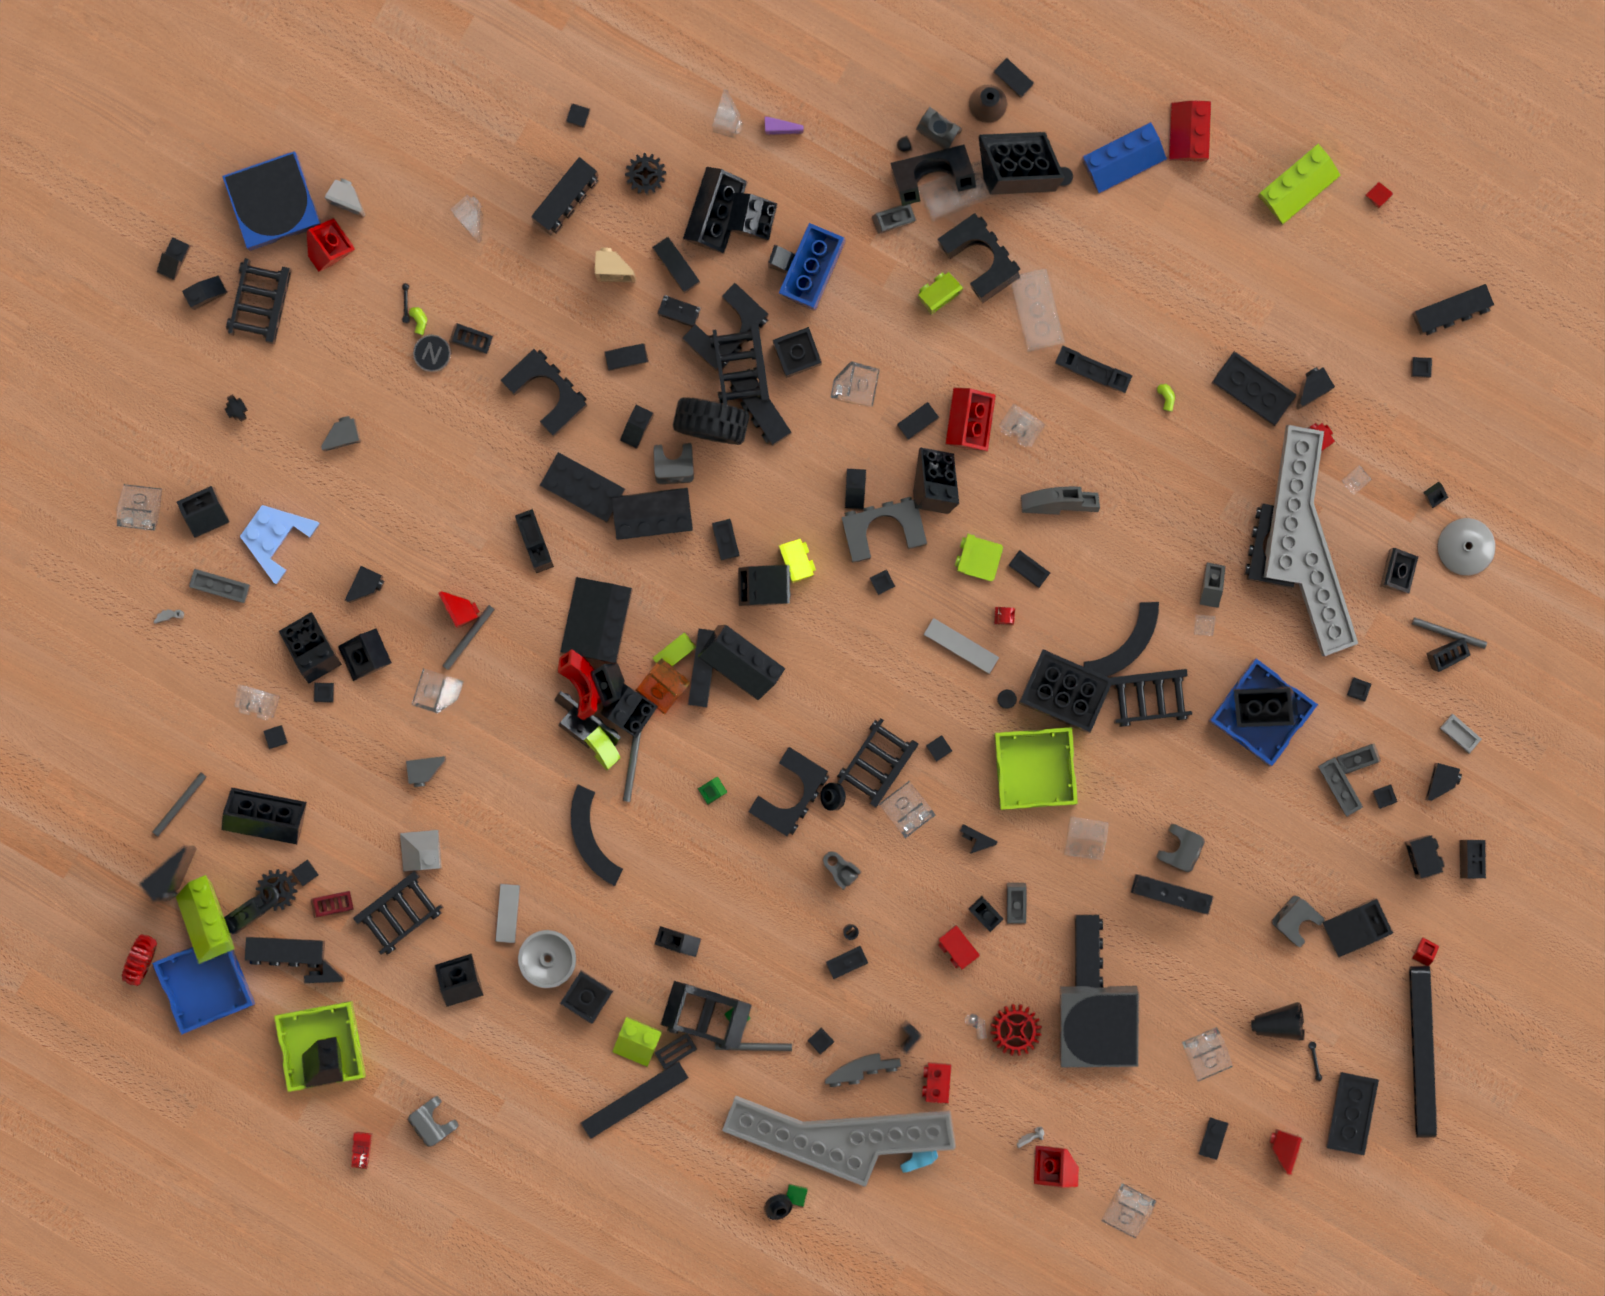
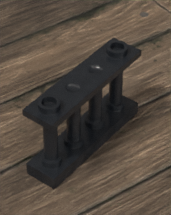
(277, 296)
(754, 353)
(1158, 679)
(885, 779)
(1172, 894)
(381, 906)

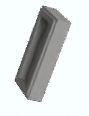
(1460, 733)

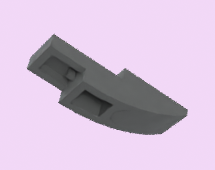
(1059, 498)
(854, 1069)

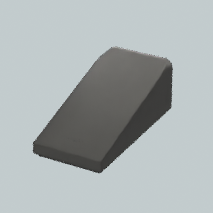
(893, 218)
(1359, 758)
(1016, 902)

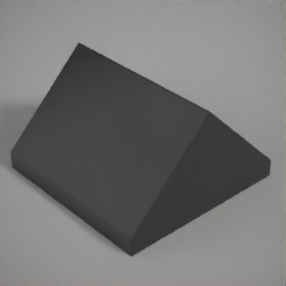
(1399, 570)

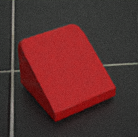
(1379, 195)
(1425, 952)

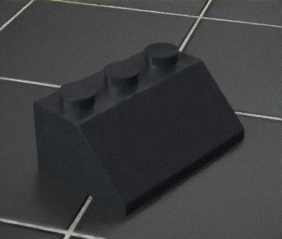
(1265, 707)

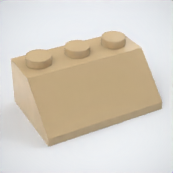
(612, 267)

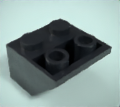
(752, 216)
(203, 511)
(630, 711)

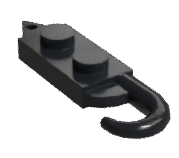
(250, 911)

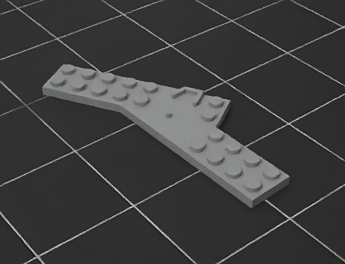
(1298, 545)
(840, 1145)

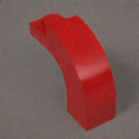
(578, 671)

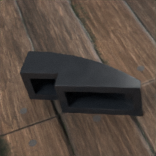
(676, 265)
(534, 541)

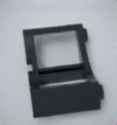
(736, 1024)

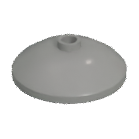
(1453, 550)
(545, 973)

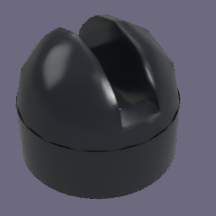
(904, 144)
(852, 934)

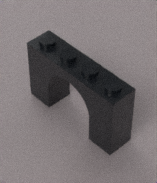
(950, 161)
(974, 232)
(749, 312)
(535, 366)
(1256, 568)
(785, 819)

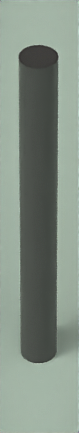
(1448, 632)
(468, 637)
(631, 768)
(179, 804)
(760, 1047)

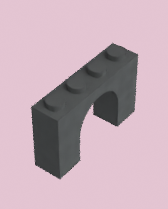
(905, 513)

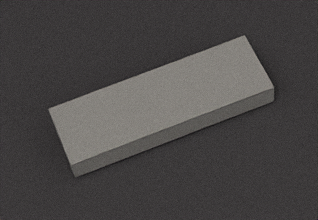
(507, 913)

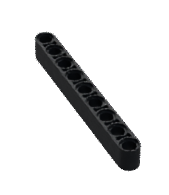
(1423, 1051)

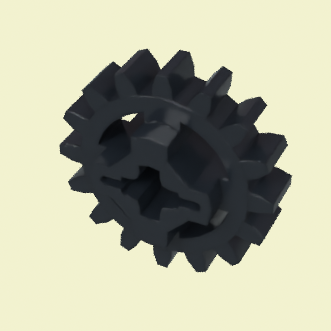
(636, 174)
(284, 893)

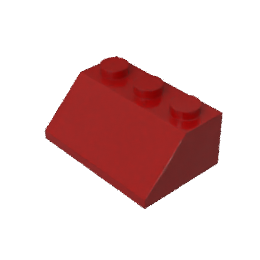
(1190, 131)
(970, 419)

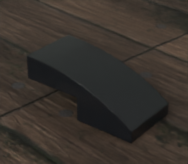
(626, 356)

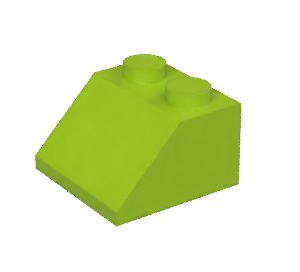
(939, 292)
(637, 1041)

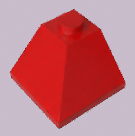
(327, 244)
(459, 609)
(1285, 1148)
(1055, 1167)

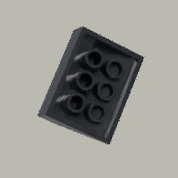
(1019, 163)
(596, 619)
(1065, 691)
(168, 877)

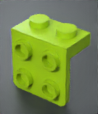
(979, 557)

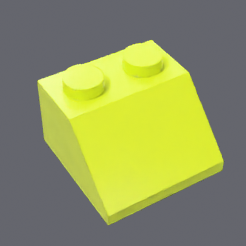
(795, 556)

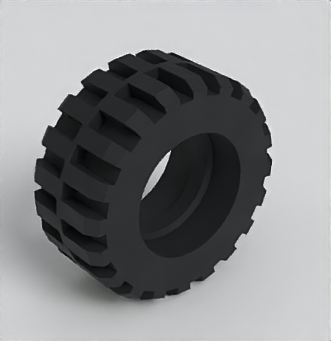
(710, 421)

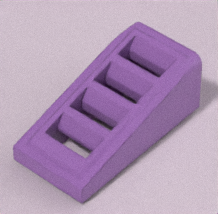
(777, 126)

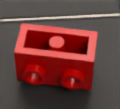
(958, 947)
(938, 1082)

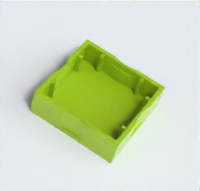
(1035, 768)
(302, 1028)

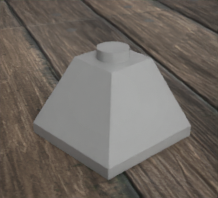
(345, 197)
(420, 850)

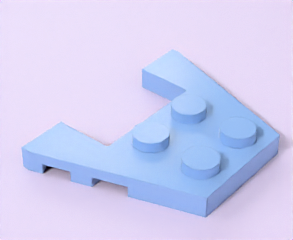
(267, 533)

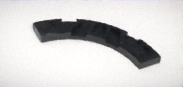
(1133, 646)
(585, 840)

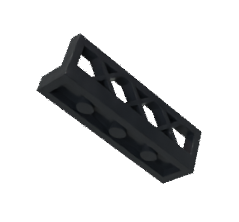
(914, 1036)

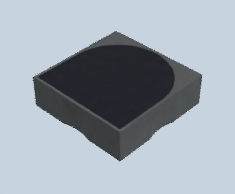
(1099, 1026)

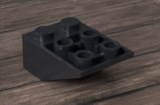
(935, 481)
(764, 585)
(310, 648)
(1357, 927)

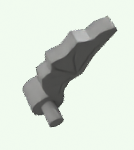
(168, 614)
(1039, 1132)

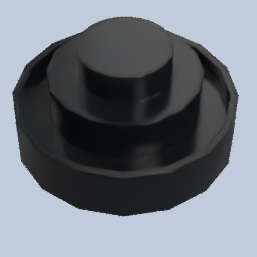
(236, 408)
(833, 796)
(778, 1207)

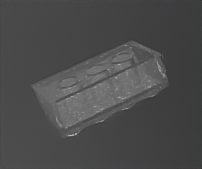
(943, 198)

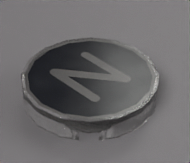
(432, 353)

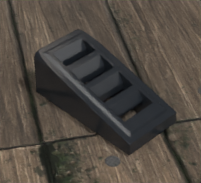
(453, 339)
(1441, 664)

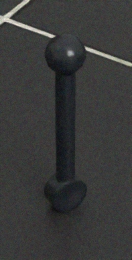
(406, 318)
(1312, 1045)

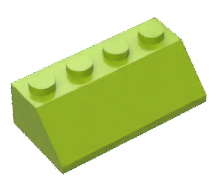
(1299, 184)
(204, 919)

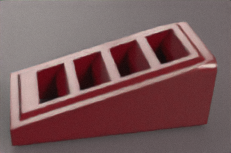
(314, 902)

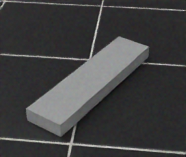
(961, 645)

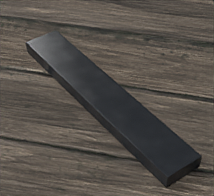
(634, 1100)

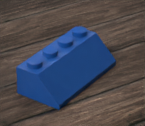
(1124, 157)
(812, 266)

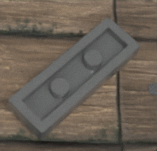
(219, 585)
(1340, 786)

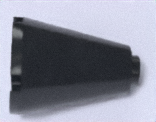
(985, 109)
(1281, 1023)

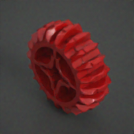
(139, 960)
(1004, 1017)

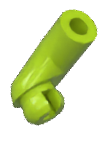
(421, 319)
(1169, 396)

